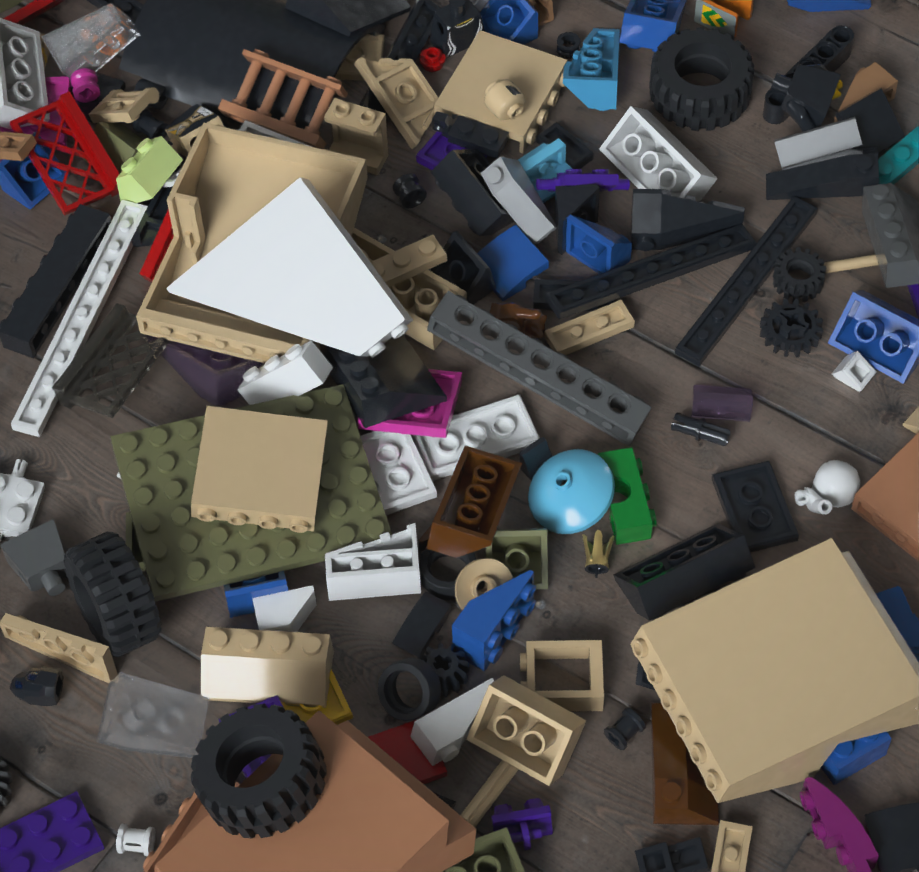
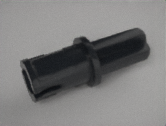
(701, 429)

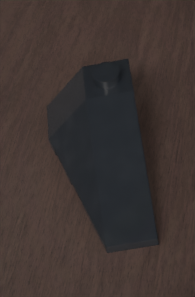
(826, 176)

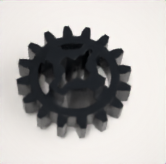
(791, 327)

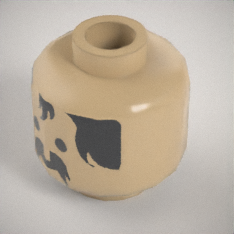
(504, 99)

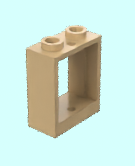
(569, 649)

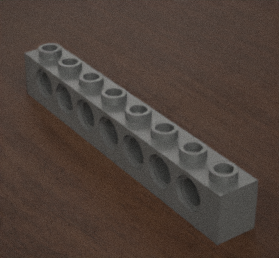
(543, 381)

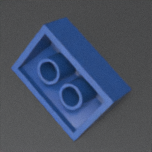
(880, 334)

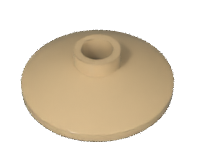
(483, 569)

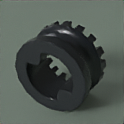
(564, 38)

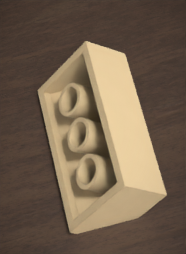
(264, 664)

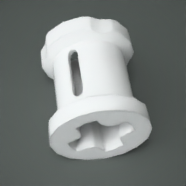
(135, 840)

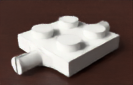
(18, 501)

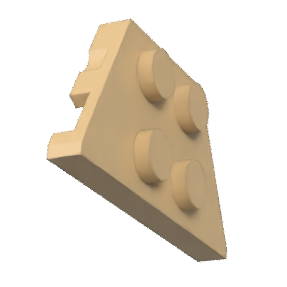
(402, 94)

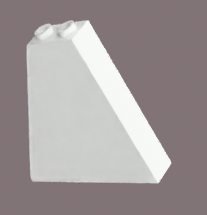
(299, 275)

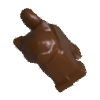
(524, 319)

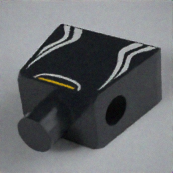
(455, 26)

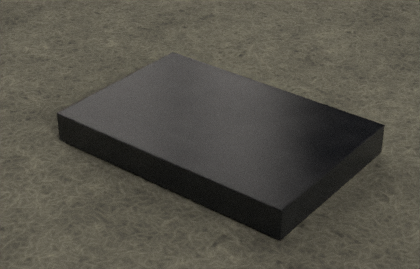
(755, 506)

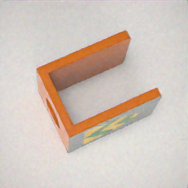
(722, 14)

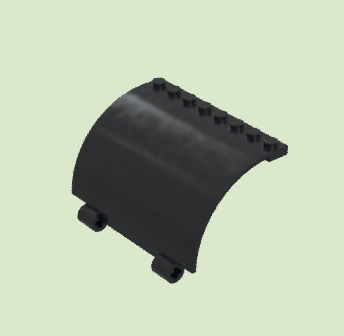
(197, 47)

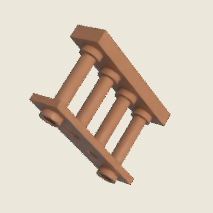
(285, 126)

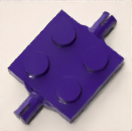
(575, 177)

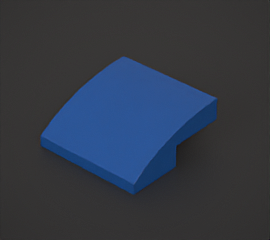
(512, 261)

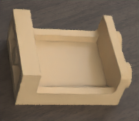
(359, 133)

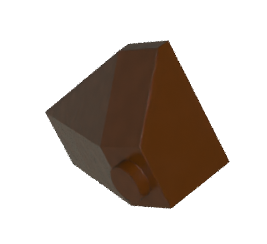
(676, 781)

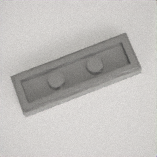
(818, 142)

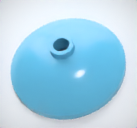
(577, 502)

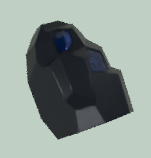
(38, 686)

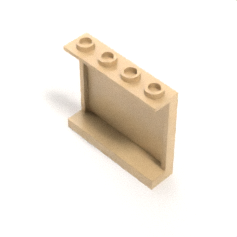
(495, 58)
(259, 469)

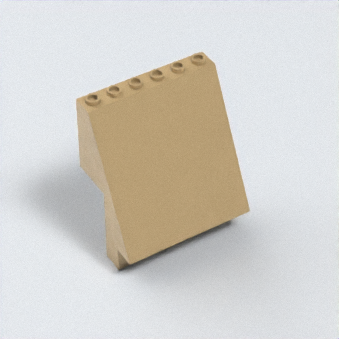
(216, 192)
(780, 671)

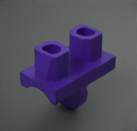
(524, 824)

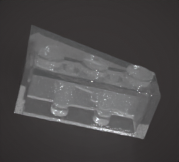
(91, 39)

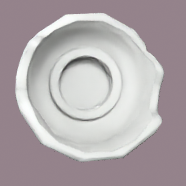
(837, 482)

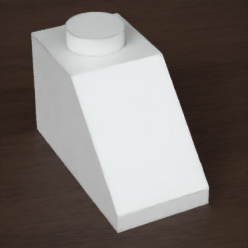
(284, 609)

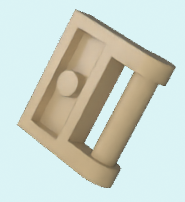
(123, 106)

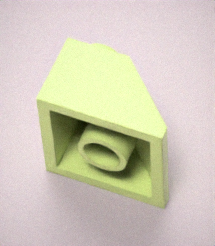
(147, 170)

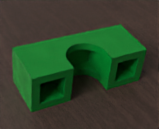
(631, 518)

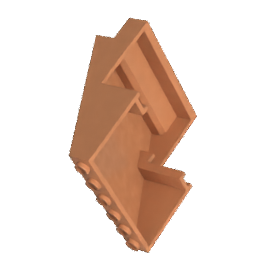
(364, 820)

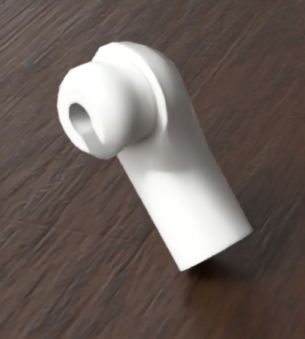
(813, 501)

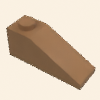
(867, 81)

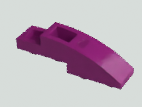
(838, 827)

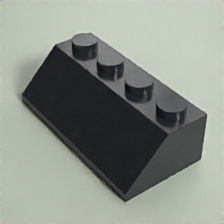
(685, 571)

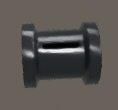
(149, 125)
(624, 729)

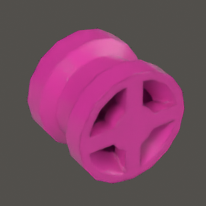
(85, 85)

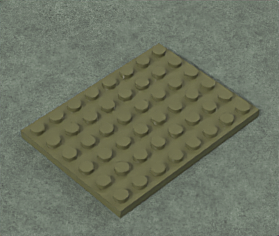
(198, 555)

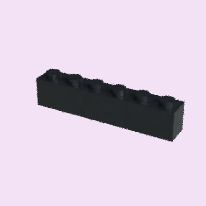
(54, 282)

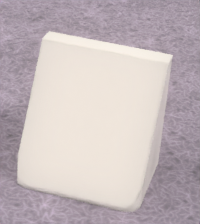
(854, 371)

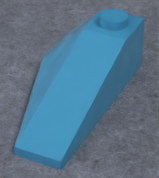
(594, 70)

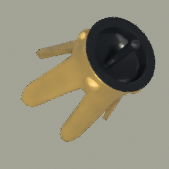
(597, 554)

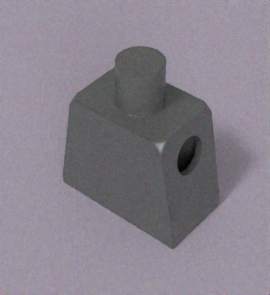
(38, 558)

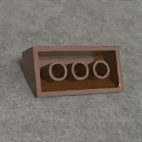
(473, 503)

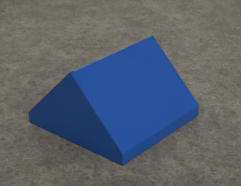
(511, 20)
(24, 182)
(240, 594)

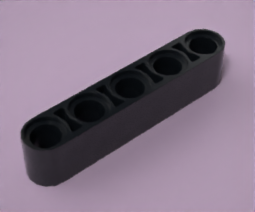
(829, 51)

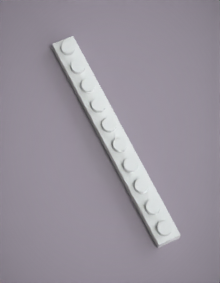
(79, 318)

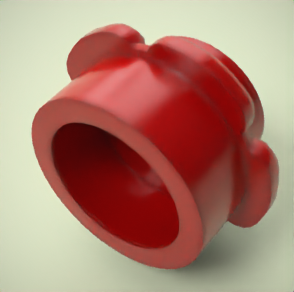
(432, 59)

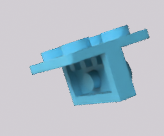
(545, 163)

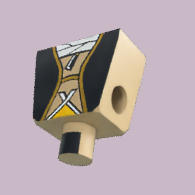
(187, 126)

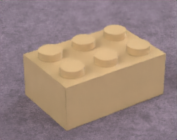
(526, 730)

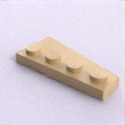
(69, 649)

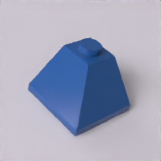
(596, 245)

